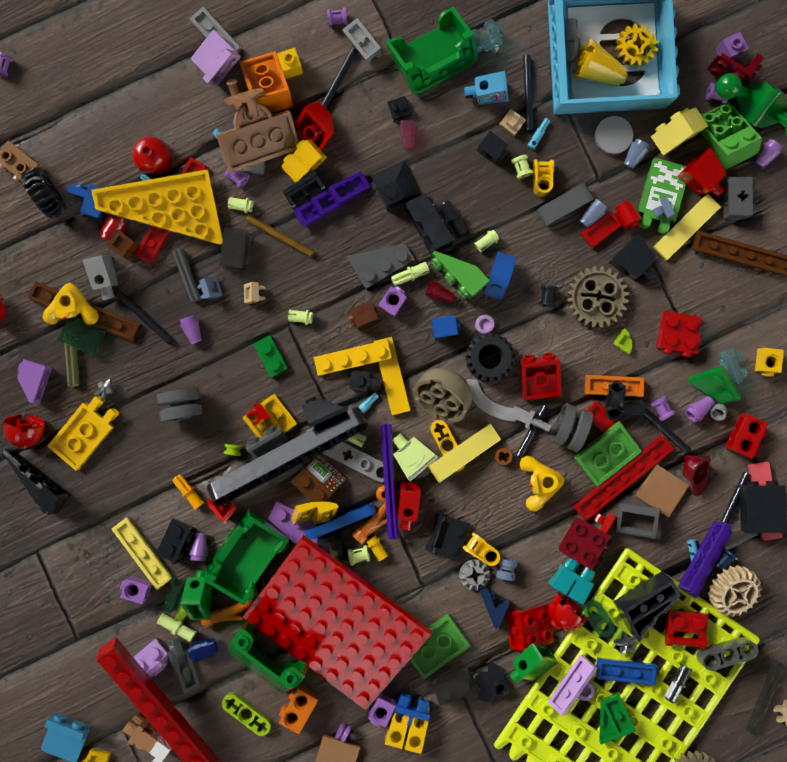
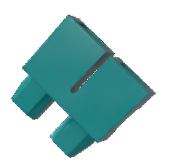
(572, 583)

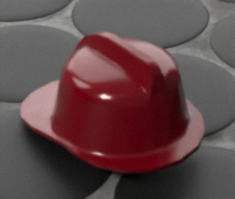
(697, 472)

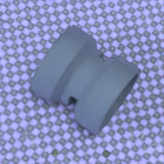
(506, 569)

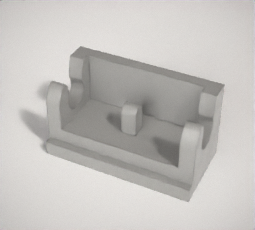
(362, 40)

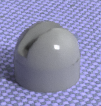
(718, 412)

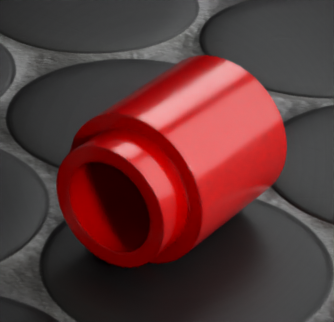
(628, 215)
(111, 227)

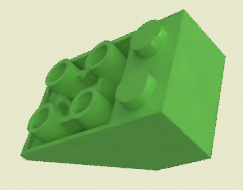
(730, 135)
(463, 275)

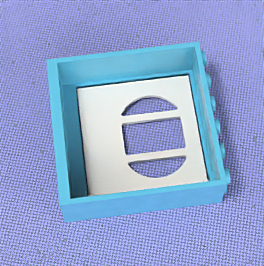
(656, 87)

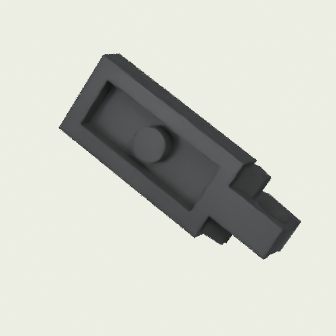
(182, 666)

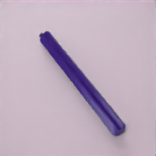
(389, 481)

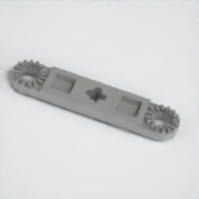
(360, 462)

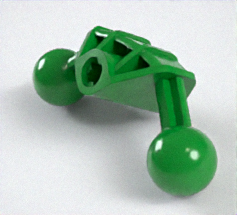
(757, 101)

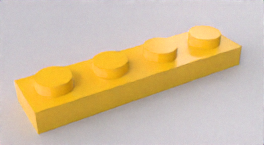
(353, 357)

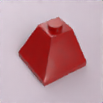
(315, 125)

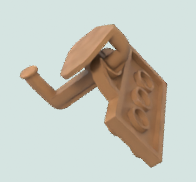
(257, 137)

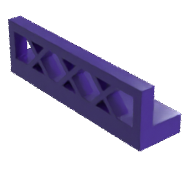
(705, 558)

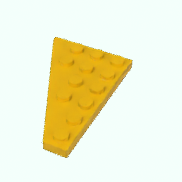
(172, 203)

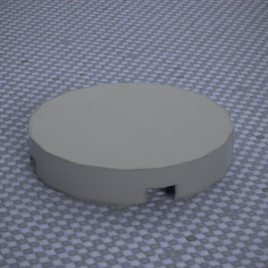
(613, 135)

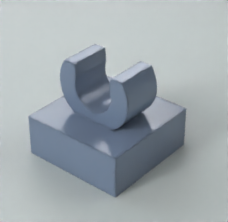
(664, 209)
(210, 288)

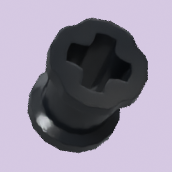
(548, 296)

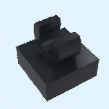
(399, 108)

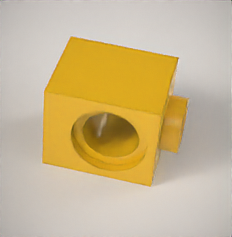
(290, 63)
(776, 358)

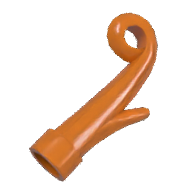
(374, 522)
(228, 613)

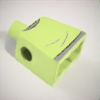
(412, 456)

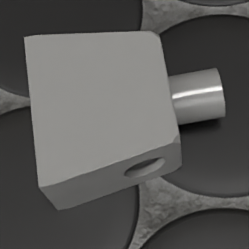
(99, 268)

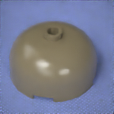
(451, 390)

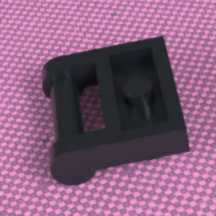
(453, 537)

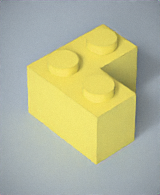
(681, 128)

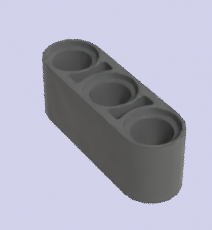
(565, 204)
(736, 653)

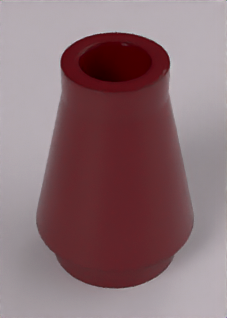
(439, 293)

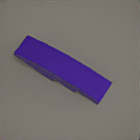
(332, 199)

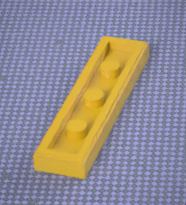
(393, 382)

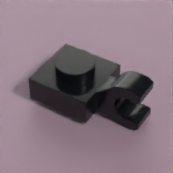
(362, 381)

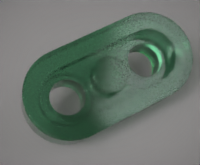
(599, 618)

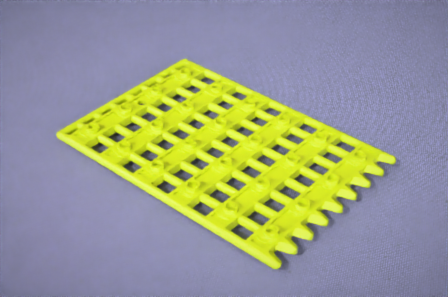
(648, 730)

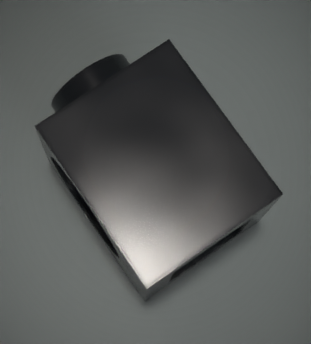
(493, 148)

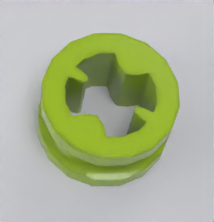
(233, 449)

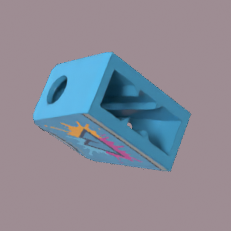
(489, 88)

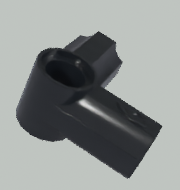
(616, 405)

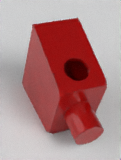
(704, 173)
(409, 499)

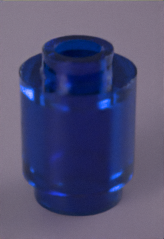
(203, 649)

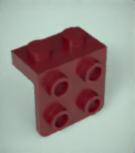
(723, 65)
(584, 543)

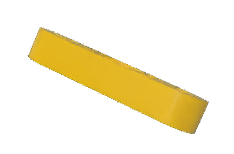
(445, 430)

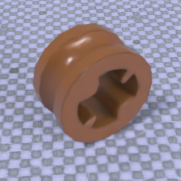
(504, 450)

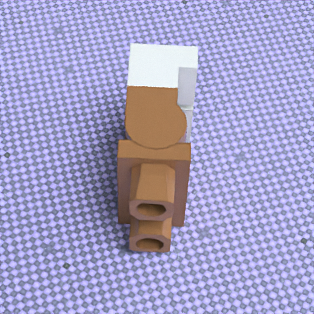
(146, 738)

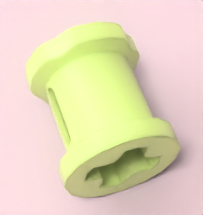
(522, 166)
(358, 555)

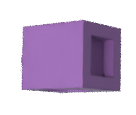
(733, 46)
(392, 309)
(144, 587)
(385, 702)

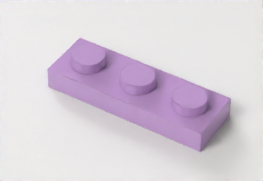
(572, 685)

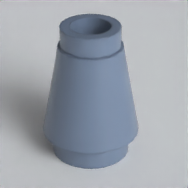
(636, 152)
(593, 213)

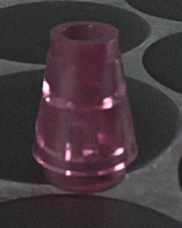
(408, 133)

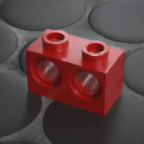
(742, 433)

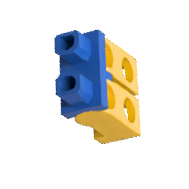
(408, 717)

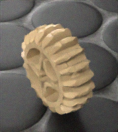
(738, 579)

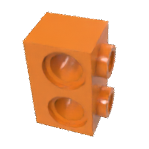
(301, 709)

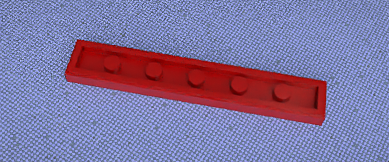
(156, 237)
(622, 479)

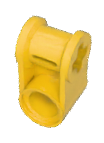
(542, 174)
(481, 549)

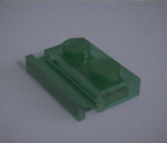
(82, 336)

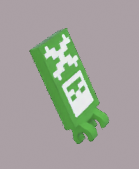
(661, 183)

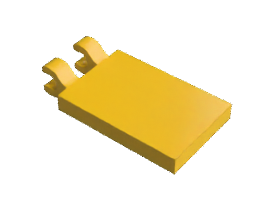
(83, 433)

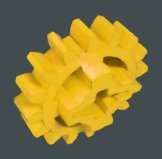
(642, 39)

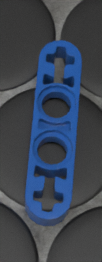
(340, 521)

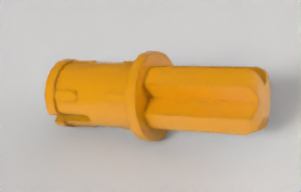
(188, 491)

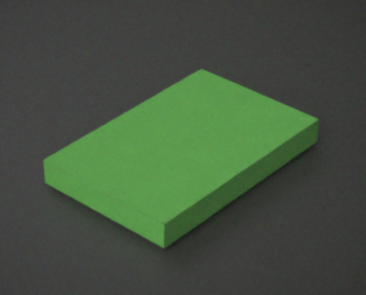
(607, 454)
(440, 648)

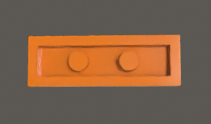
(599, 384)

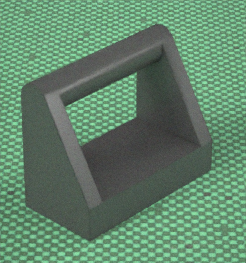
(638, 509)

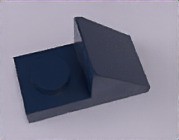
(497, 610)

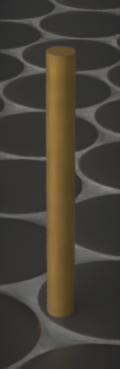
(280, 236)

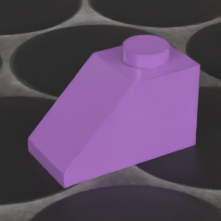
(33, 379)

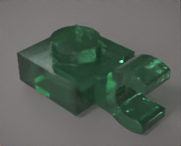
(172, 599)

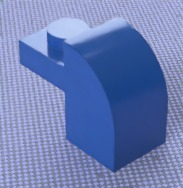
(88, 206)
(500, 275)

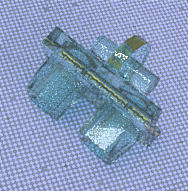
(491, 38)
(730, 359)

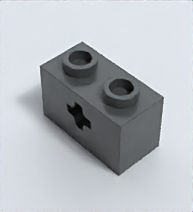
(732, 205)

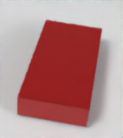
(601, 229)
(600, 420)

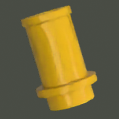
(377, 548)

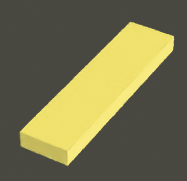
(686, 227)
(464, 453)
(142, 553)

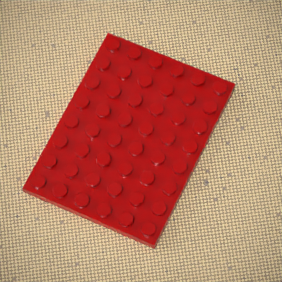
(336, 623)

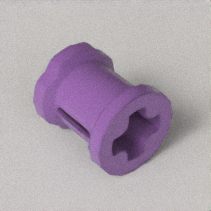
(337, 17)
(6, 61)
(712, 94)
(241, 180)
(663, 408)

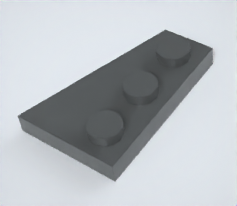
(380, 263)

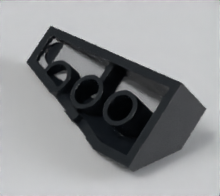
(42, 488)

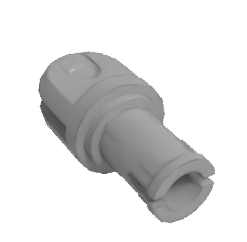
(572, 41)

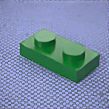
(270, 356)

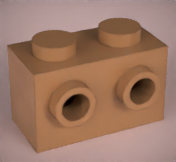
(16, 161)

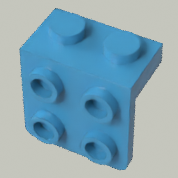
(64, 737)

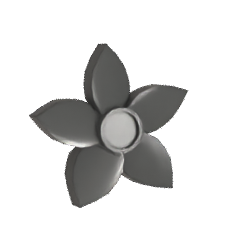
(105, 388)
(625, 643)

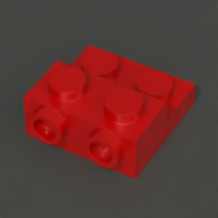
(679, 333)
(540, 376)

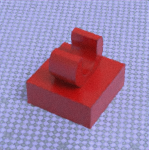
(260, 414)
(607, 522)

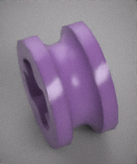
(342, 732)

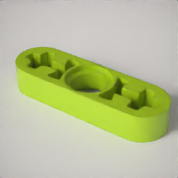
(238, 715)

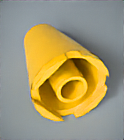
(599, 66)

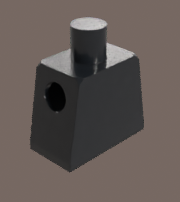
(635, 259)

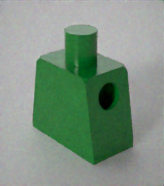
(197, 597)
(533, 663)

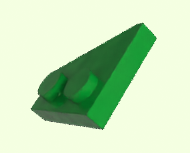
(716, 384)
(614, 719)

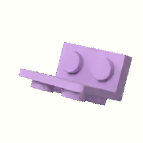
(215, 58)
(153, 657)

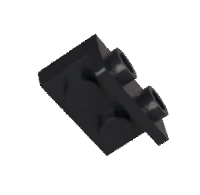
(175, 541)

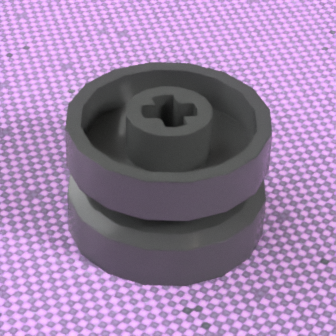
(179, 404)
(571, 427)

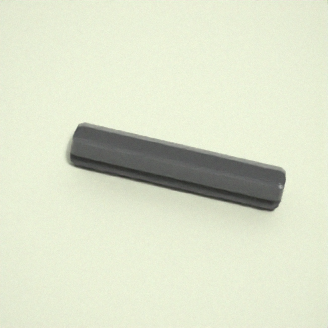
(186, 274)

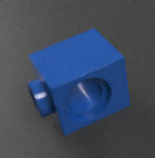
(445, 327)

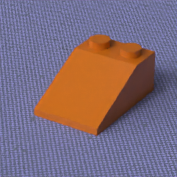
(267, 74)

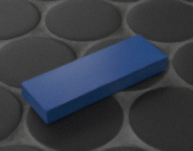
(626, 671)

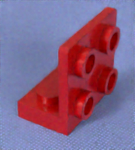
(529, 627)

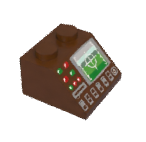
(318, 479)

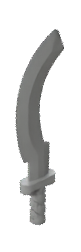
(502, 412)

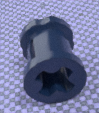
(726, 560)

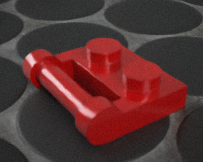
(686, 622)

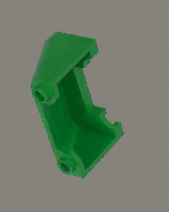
(436, 53)
(243, 560)
(279, 677)

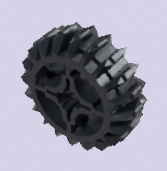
(43, 193)

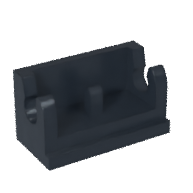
(304, 190)

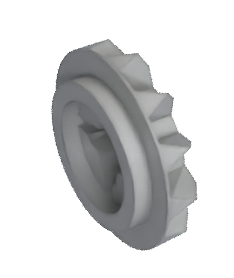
(466, 570)

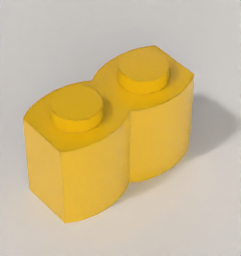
(303, 161)

